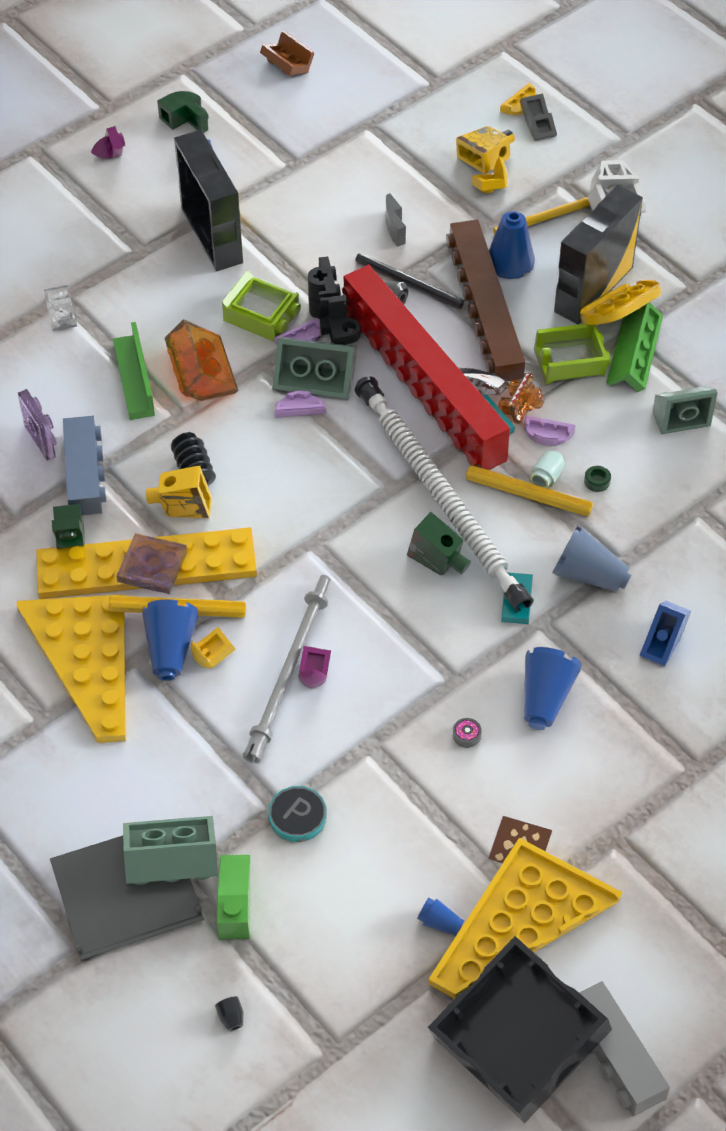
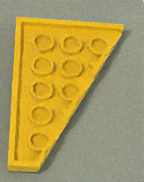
(87, 656)
(528, 899)

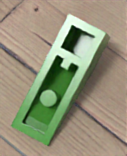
(234, 897)

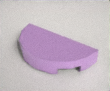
(306, 331)
(299, 404)
(548, 431)

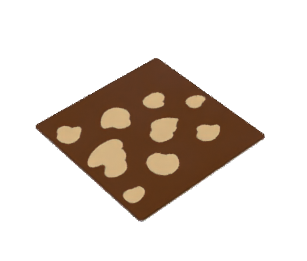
(513, 829)

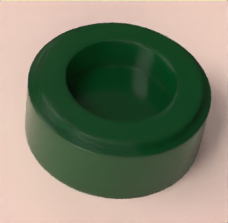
(597, 478)

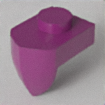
(110, 145)
(314, 666)

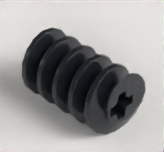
(190, 452)

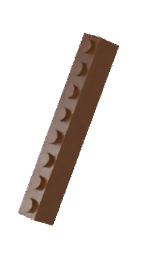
(485, 300)

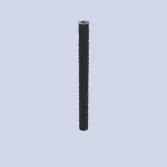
(410, 281)

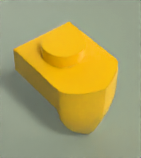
(489, 182)
(212, 649)

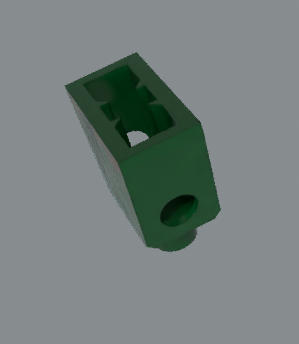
(437, 546)

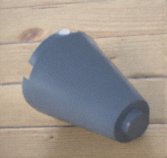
(591, 563)

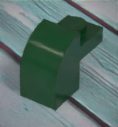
(182, 108)
(68, 526)

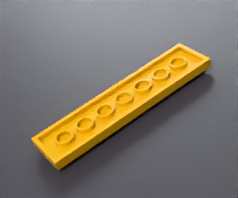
(95, 565)

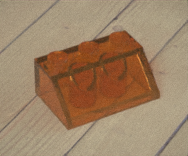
(200, 362)

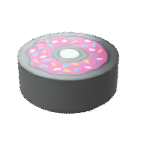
(467, 732)

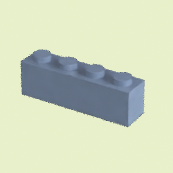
(82, 464)

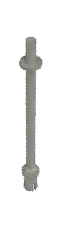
(261, 733)

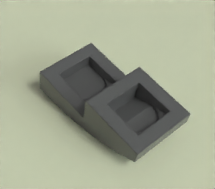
(537, 117)
(394, 221)

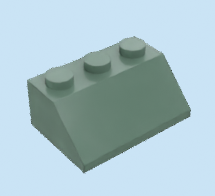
(314, 367)
(169, 850)

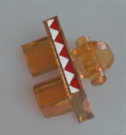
(524, 398)

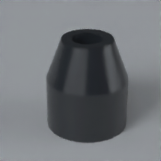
(230, 1013)

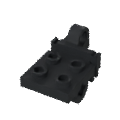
(329, 305)

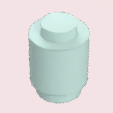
(547, 469)

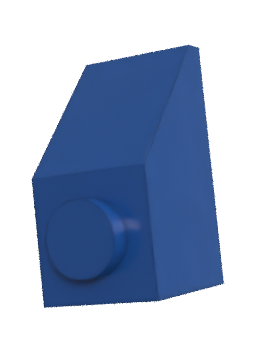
(665, 632)

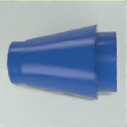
(440, 917)

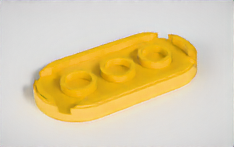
(620, 302)

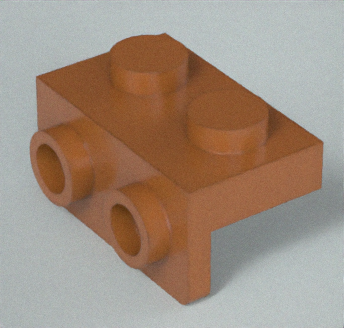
(289, 55)

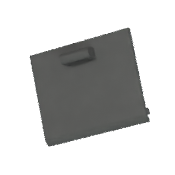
(108, 911)

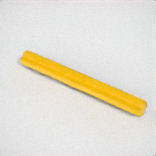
(529, 490)
(219, 608)

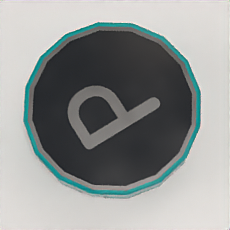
(297, 813)

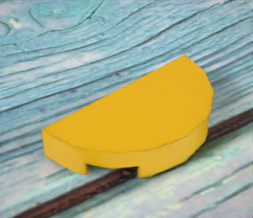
(512, 105)

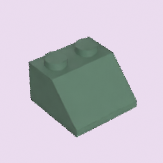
(684, 409)

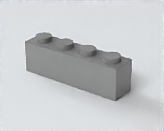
(625, 1057)

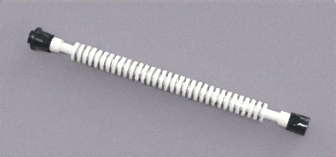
(443, 493)

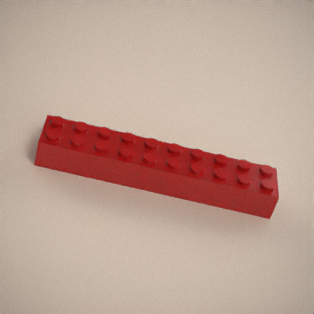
(426, 369)

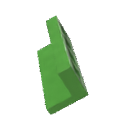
(635, 347)
(134, 375)

